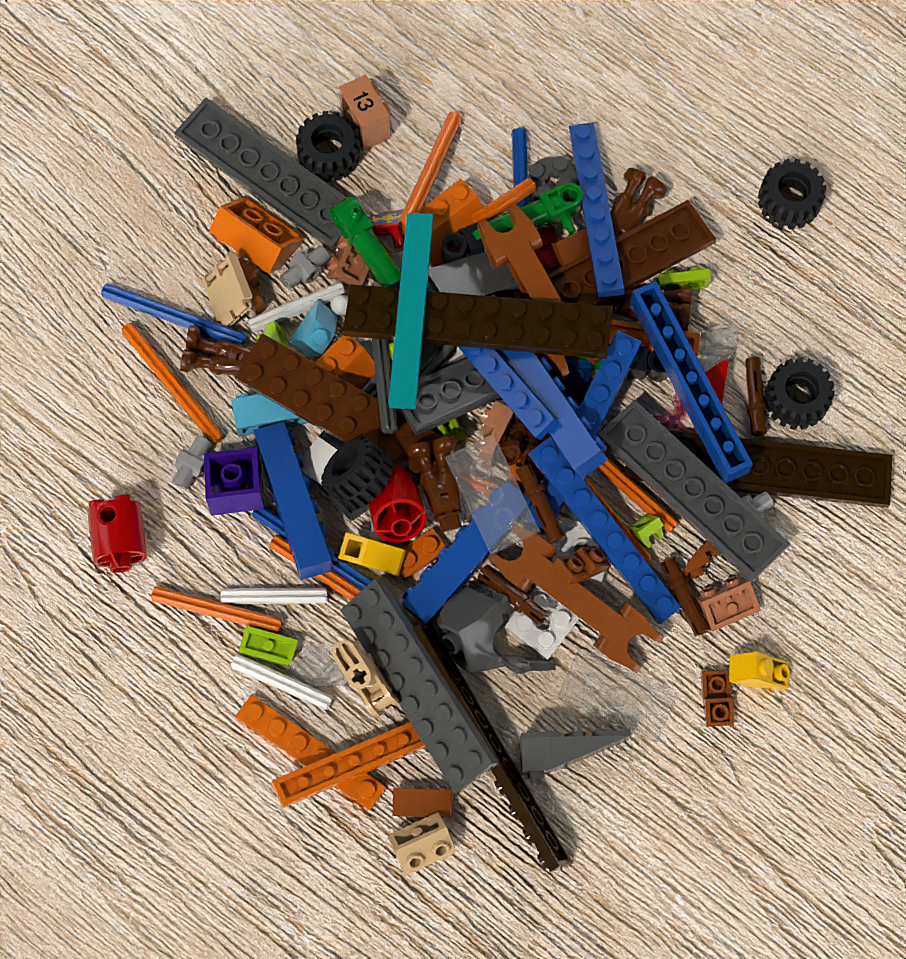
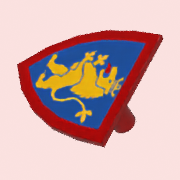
(388, 224)

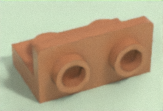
(347, 265)
(728, 602)

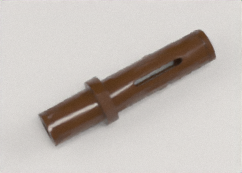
(756, 407)
(540, 503)
(687, 601)
(522, 602)

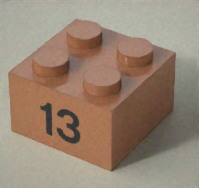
(363, 106)

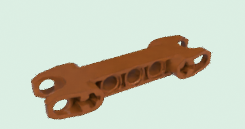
(517, 252)
(613, 626)

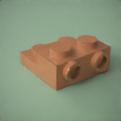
(497, 421)

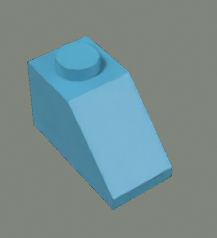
(315, 330)

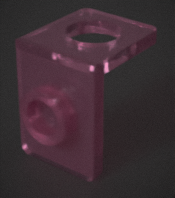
(678, 410)

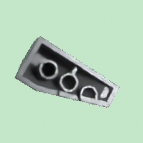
(549, 752)

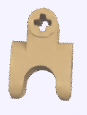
(364, 675)

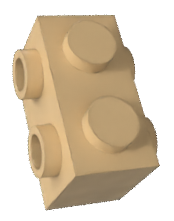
(421, 843)

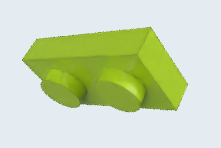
(694, 277)
(268, 646)

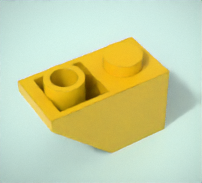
(372, 554)
(759, 671)

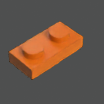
(420, 553)

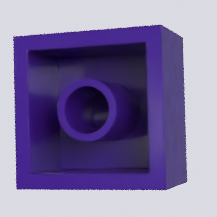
(233, 481)

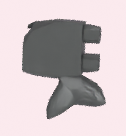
(469, 628)

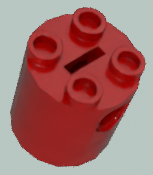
(398, 509)
(117, 533)

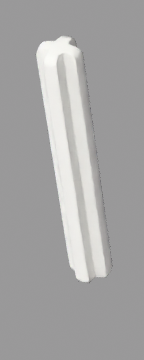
(295, 307)
(274, 595)
(281, 681)

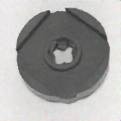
(551, 167)

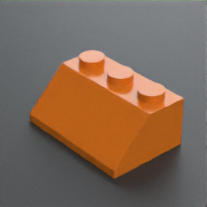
(451, 213)
(256, 234)
(348, 361)

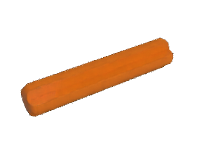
(505, 201)

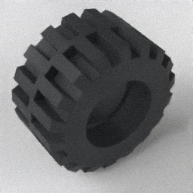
(328, 128)
(796, 176)
(802, 374)
(357, 473)

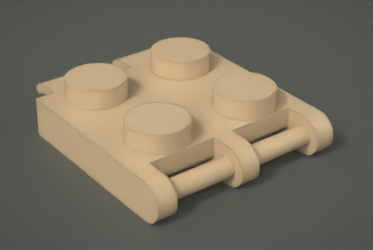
(229, 291)

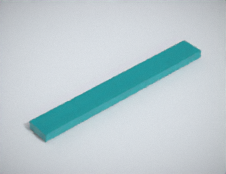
(411, 311)

